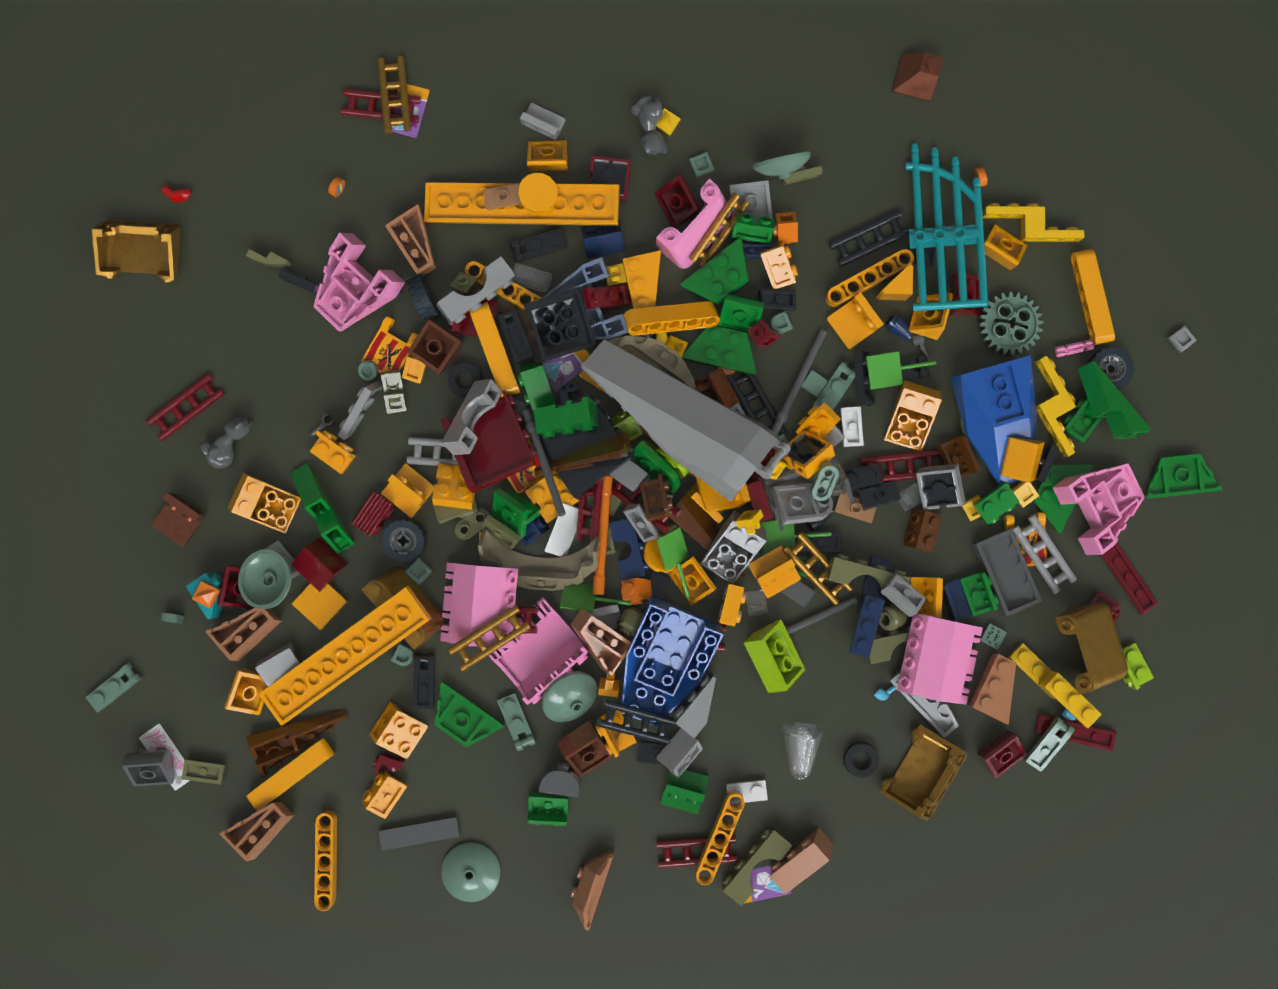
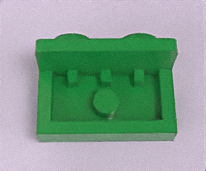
(753, 228)
(1082, 422)
(996, 503)
(979, 593)
(547, 809)

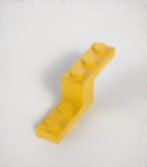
(1033, 223)
(1055, 406)
(1055, 685)

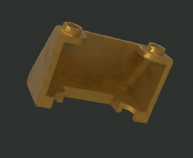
(136, 248)
(1098, 645)
(924, 773)

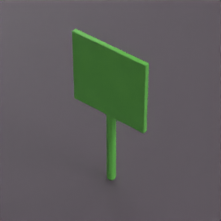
(885, 369)
(782, 538)
(673, 552)
(581, 597)

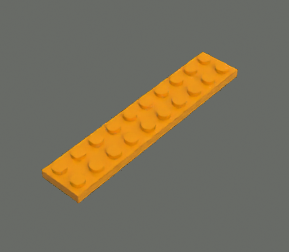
(574, 205)
(345, 655)

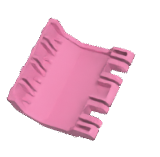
(476, 599)
(543, 656)
(938, 659)

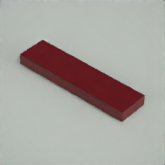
(1129, 579)
(1092, 736)

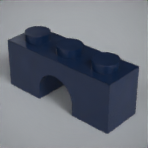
(633, 565)

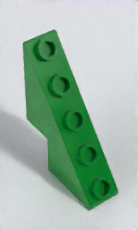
(1110, 403)
(321, 509)

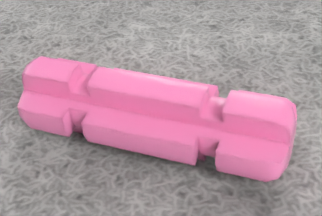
(1074, 348)

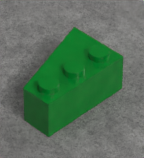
(536, 385)
(566, 418)

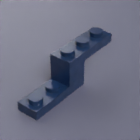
(869, 611)

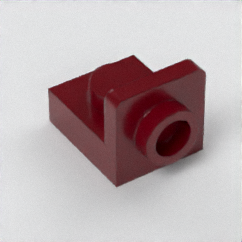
(763, 335)
(1113, 605)
(392, 762)

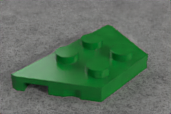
(720, 275)
(722, 349)
(1181, 477)
(1047, 499)
(463, 718)

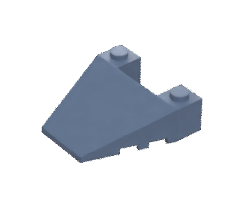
(582, 279)

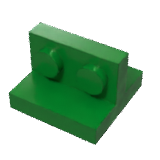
(740, 313)
(513, 510)
(685, 792)

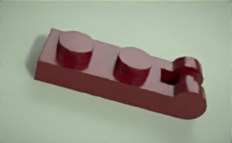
(606, 297)

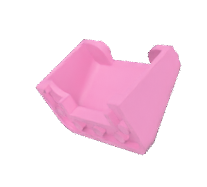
(680, 246)

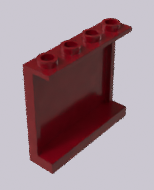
(500, 446)

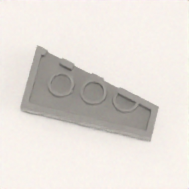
(936, 712)

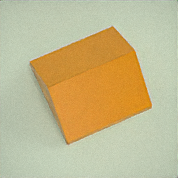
(547, 156)
(1004, 247)
(900, 287)
(930, 322)
(1022, 459)
(696, 579)
(245, 692)

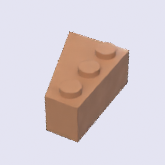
(413, 240)
(243, 633)
(601, 641)
(995, 688)
(258, 830)
(802, 861)

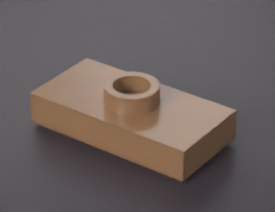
(501, 197)
(853, 509)

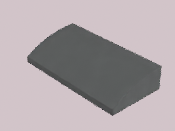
(1008, 571)

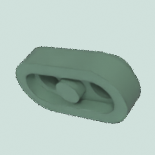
(824, 480)

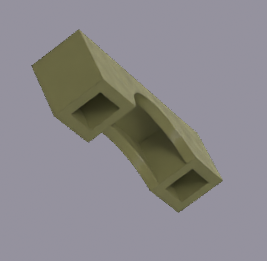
(844, 571)
(884, 645)
(771, 846)

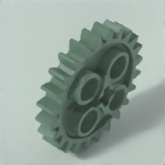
(1007, 341)

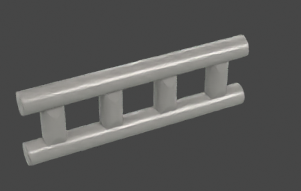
(418, 460)
(1045, 542)

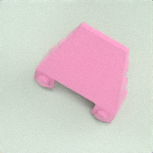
(348, 289)
(1106, 501)

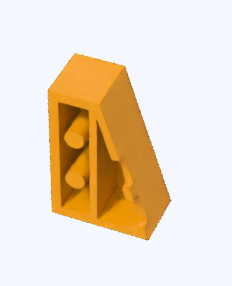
(642, 278)

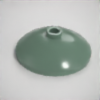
(782, 165)
(257, 575)
(569, 696)
(471, 858)

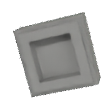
(1182, 339)

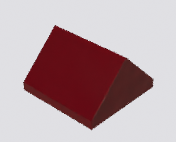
(677, 201)
(972, 293)
(319, 564)
(230, 592)
(1002, 753)

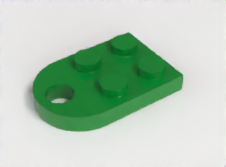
(654, 464)

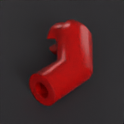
(178, 195)

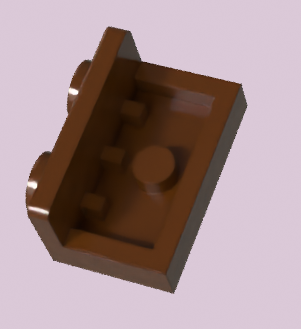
(959, 452)
(655, 498)
(922, 530)

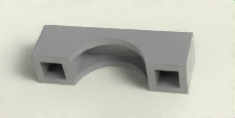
(496, 276)
(480, 398)

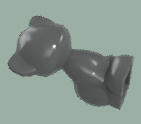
(649, 112)
(220, 452)

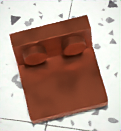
(178, 519)

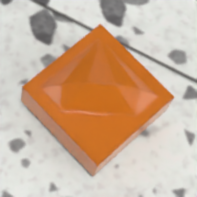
(206, 594)

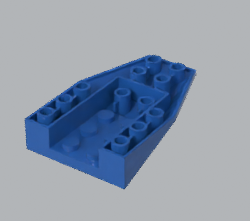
(997, 406)
(667, 657)

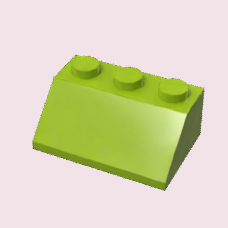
(774, 657)

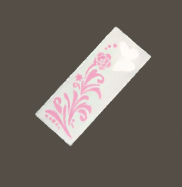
(157, 738)

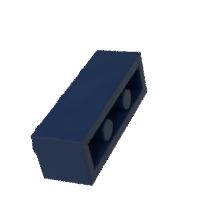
(753, 251)

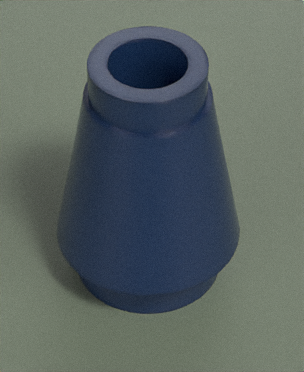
(899, 327)

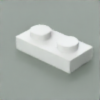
(852, 426)
(751, 791)

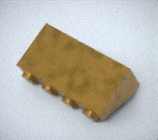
(391, 583)

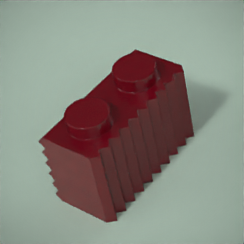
(373, 514)

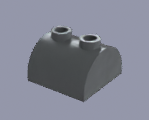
(149, 767)
(561, 780)

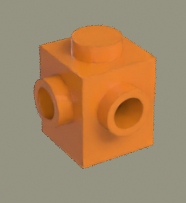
(786, 227)
(636, 590)

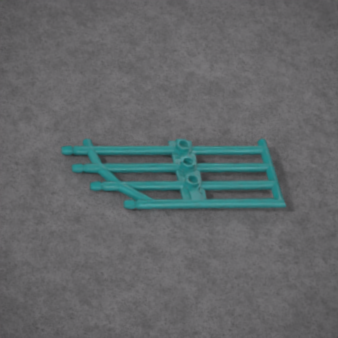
(946, 236)

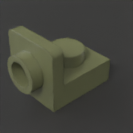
(466, 284)

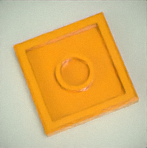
(319, 606)

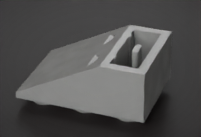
(733, 549)
(696, 711)

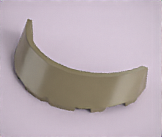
(657, 355)
(540, 572)

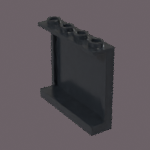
(560, 445)

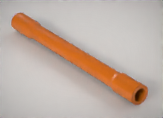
(599, 577)

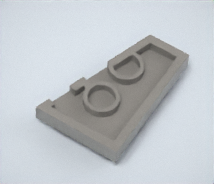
(365, 399)

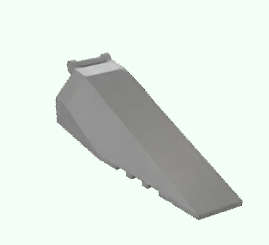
(687, 425)

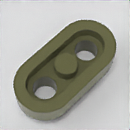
(471, 523)

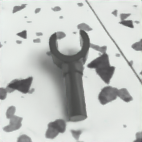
(919, 340)
(322, 425)

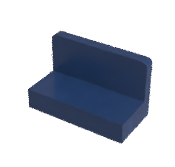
(603, 240)
(955, 600)

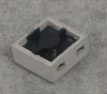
(940, 486)

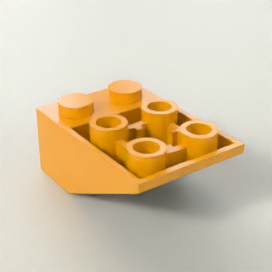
(913, 415)
(263, 503)

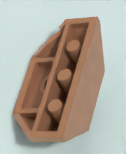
(590, 886)

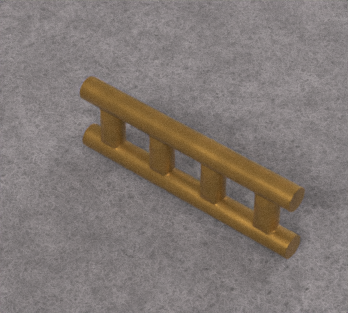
(386, 104)
(710, 234)
(805, 567)
(501, 639)

